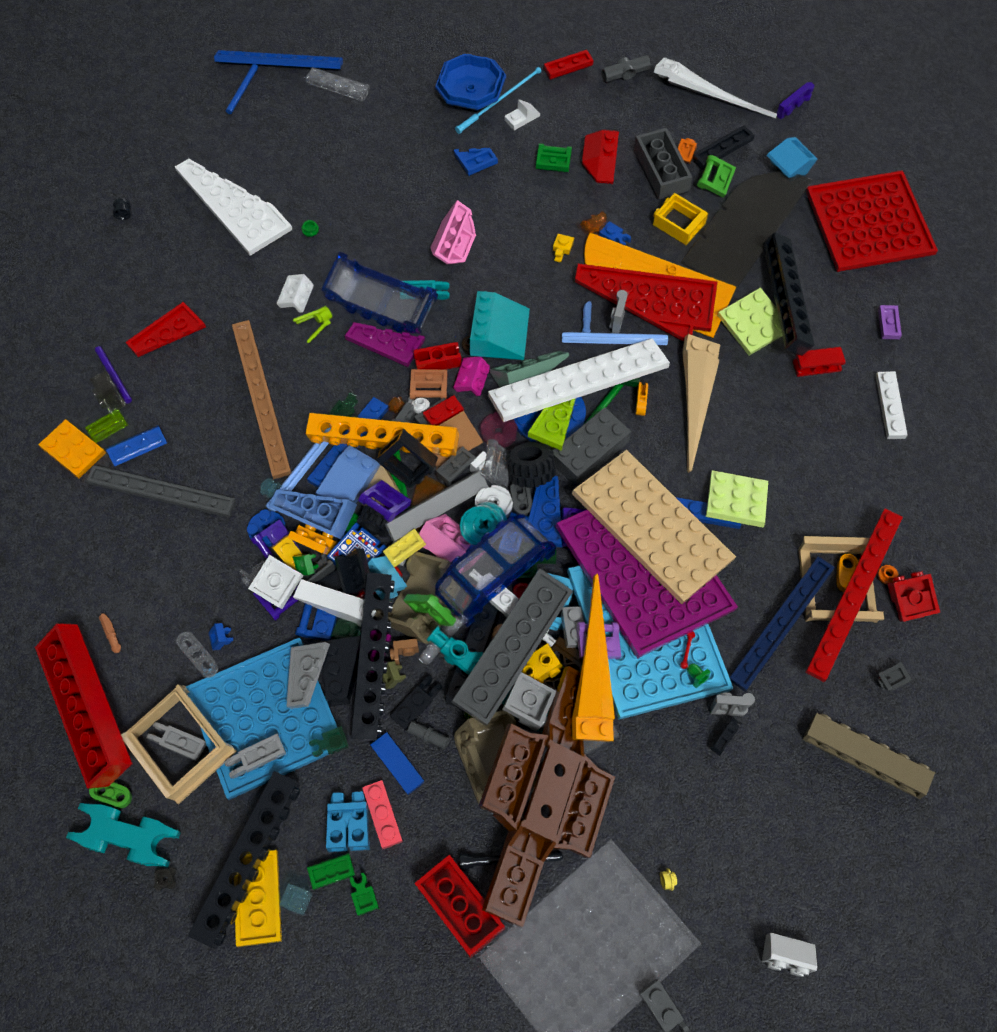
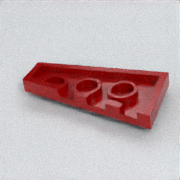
(167, 329)

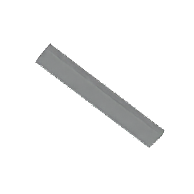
(435, 505)

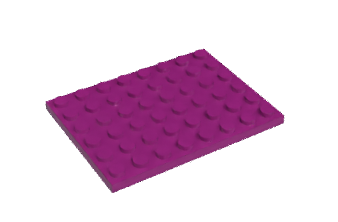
(632, 595)

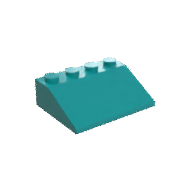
(498, 327)

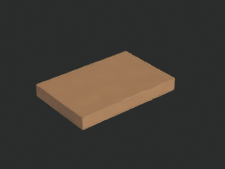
(467, 435)

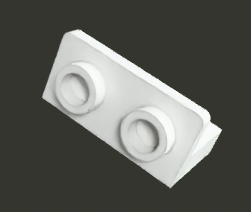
(295, 292)

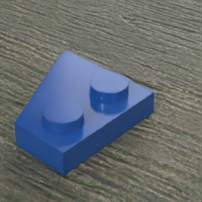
(476, 159)

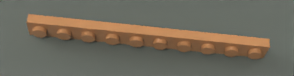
(261, 400)

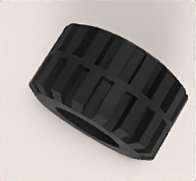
(530, 464)

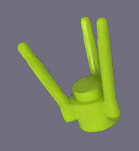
(320, 315)

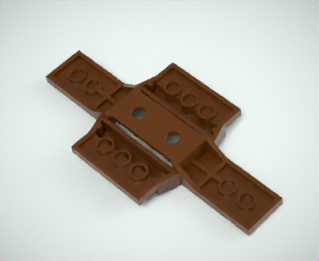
(574, 801)

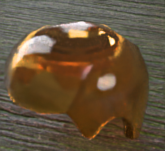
(595, 224)

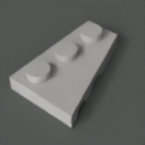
(304, 672)

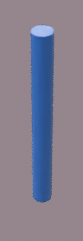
(242, 88)

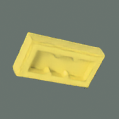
(404, 547)

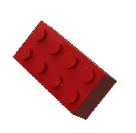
(459, 906)

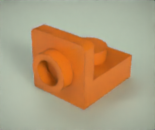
(687, 148)

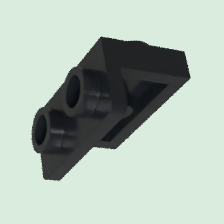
(352, 571)

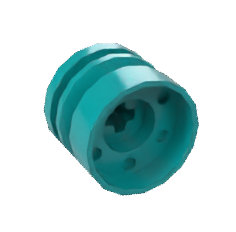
(473, 519)

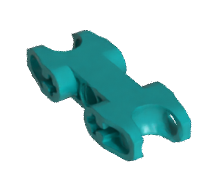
(107, 830)

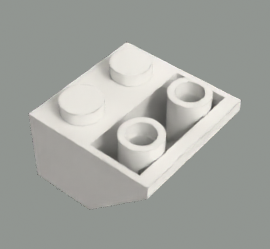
(790, 954)

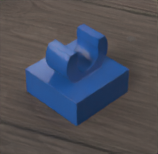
(218, 637)

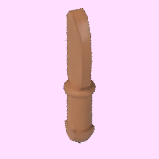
(109, 631)

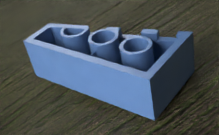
(320, 512)

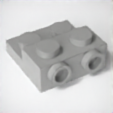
(529, 701)

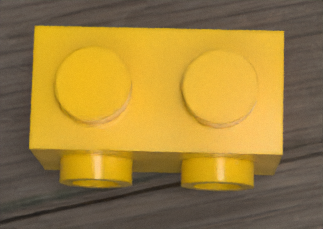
(543, 664)

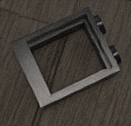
(397, 468)

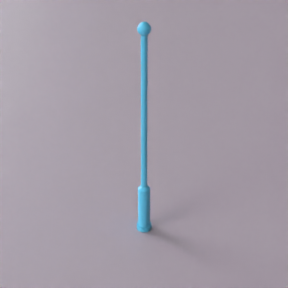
(475, 117)

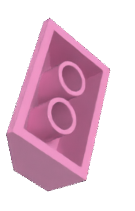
(444, 538)

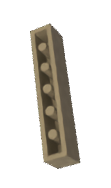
(869, 756)

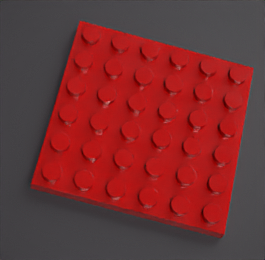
(870, 221)

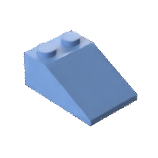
(349, 475)

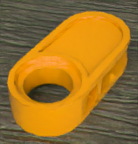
(641, 399)
(843, 573)

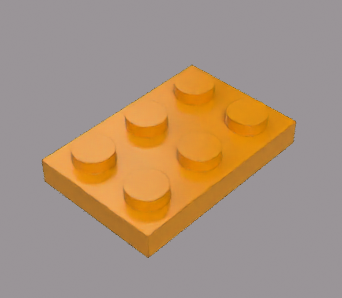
(72, 448)

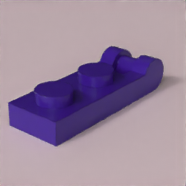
(795, 100)

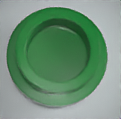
(310, 228)

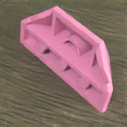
(454, 235)

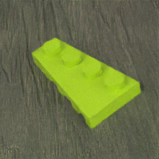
(553, 424)

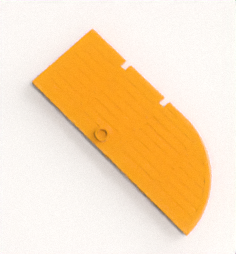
(611, 254)

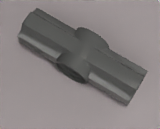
(626, 68)

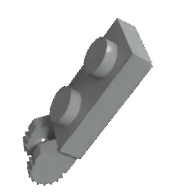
(178, 741)
(256, 755)

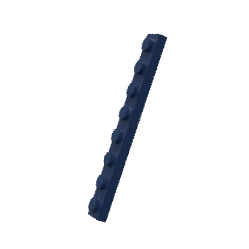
(781, 624)

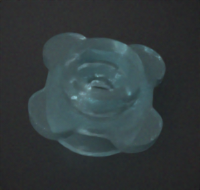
(269, 487)

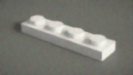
(891, 405)

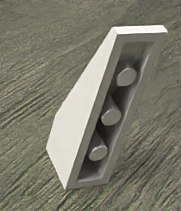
(331, 601)

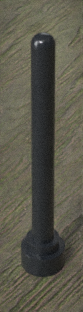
(468, 861)

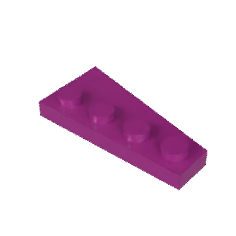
(385, 342)

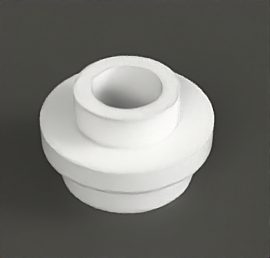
(420, 405)

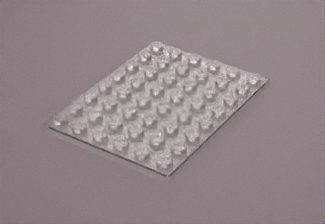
(590, 947)

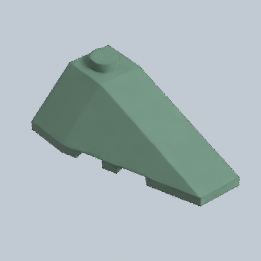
(509, 373)

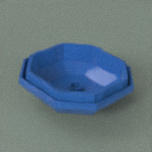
(470, 81)

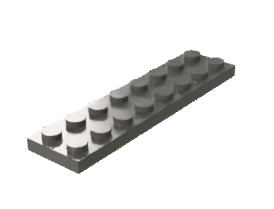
(512, 647)

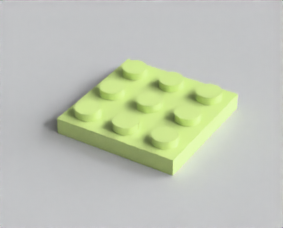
(752, 321)
(737, 499)

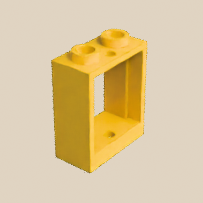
(686, 208)

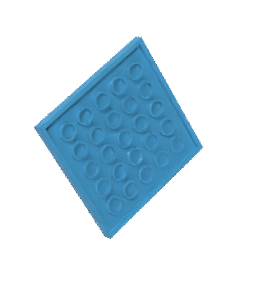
(250, 705)

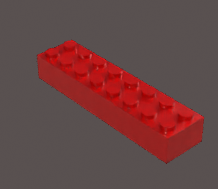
(83, 706)

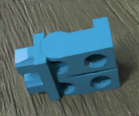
(350, 816)

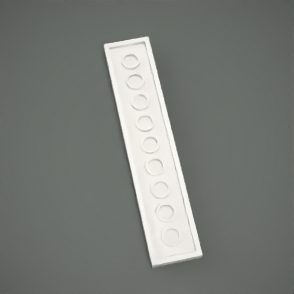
(577, 379)

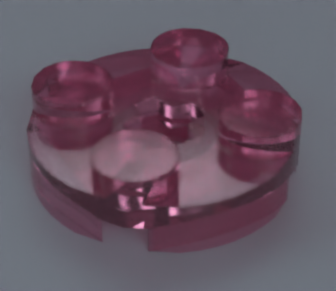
(494, 421)

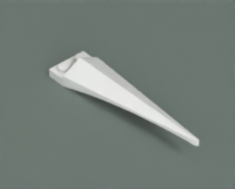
(686, 79)

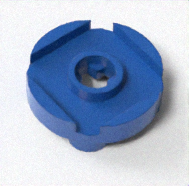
(261, 520)

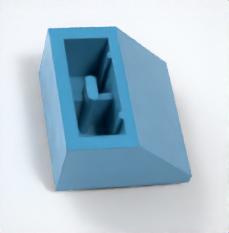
(792, 157)

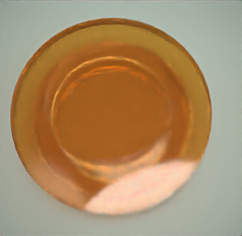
(396, 404)

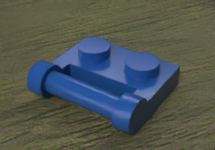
(322, 627)

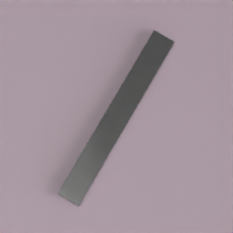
(161, 491)

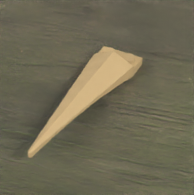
(700, 369)

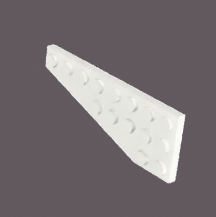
(242, 214)

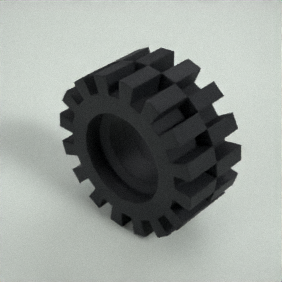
(372, 521)

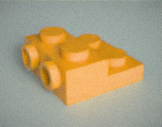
(312, 539)

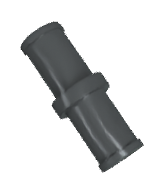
(428, 735)

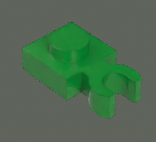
(364, 898)

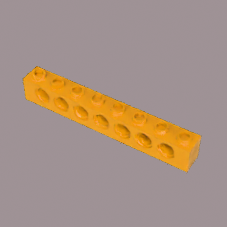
(320, 422)

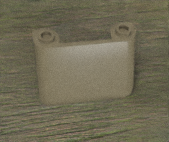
(424, 573)
(479, 747)

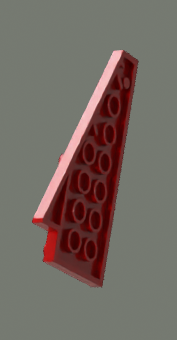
(663, 300)

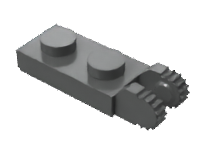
(662, 1007)

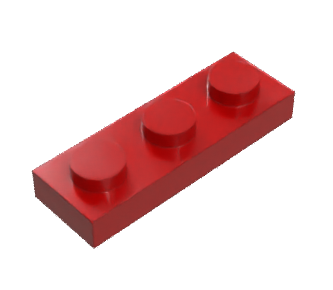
(568, 64)

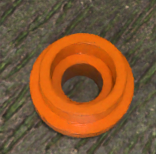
(883, 577)

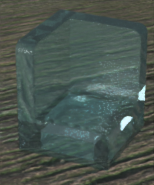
(295, 899)

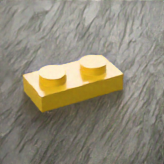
(286, 550)

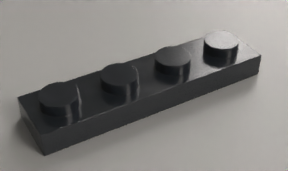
(724, 145)

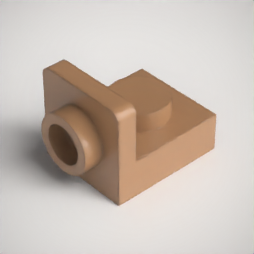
(404, 648)

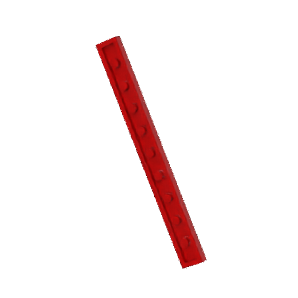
(853, 595)

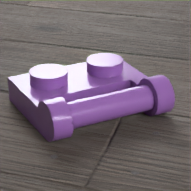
(612, 642)

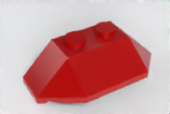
(600, 155)

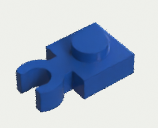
(614, 233)

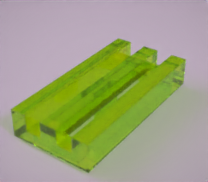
(105, 424)

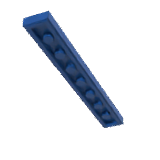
(278, 59)

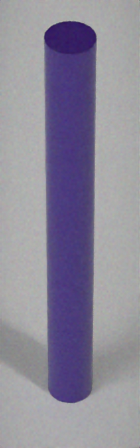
(115, 378)

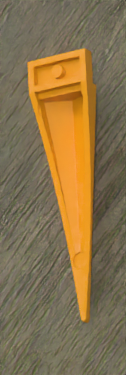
(594, 701)

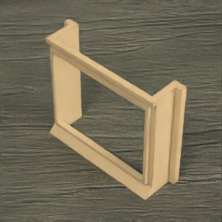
(835, 545)
(197, 774)

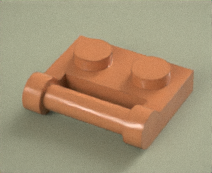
(428, 379)

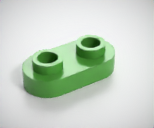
(111, 795)

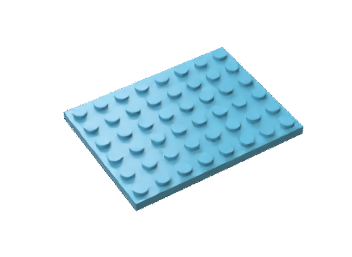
(656, 678)

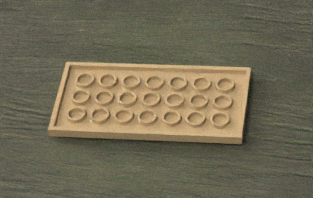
(653, 526)

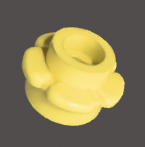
(668, 879)

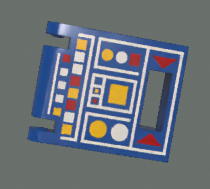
(354, 540)

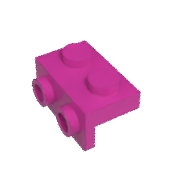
(472, 375)

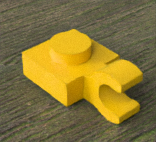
(562, 245)

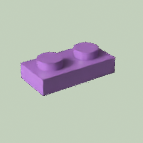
(889, 322)

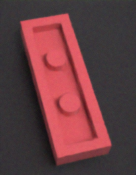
(382, 814)

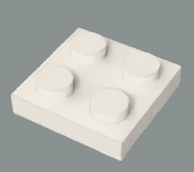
(275, 582)

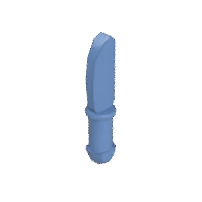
(587, 317)

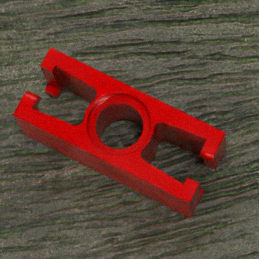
(448, 355)
(819, 361)

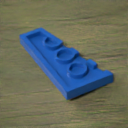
(546, 511)

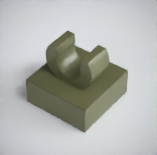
(392, 675)

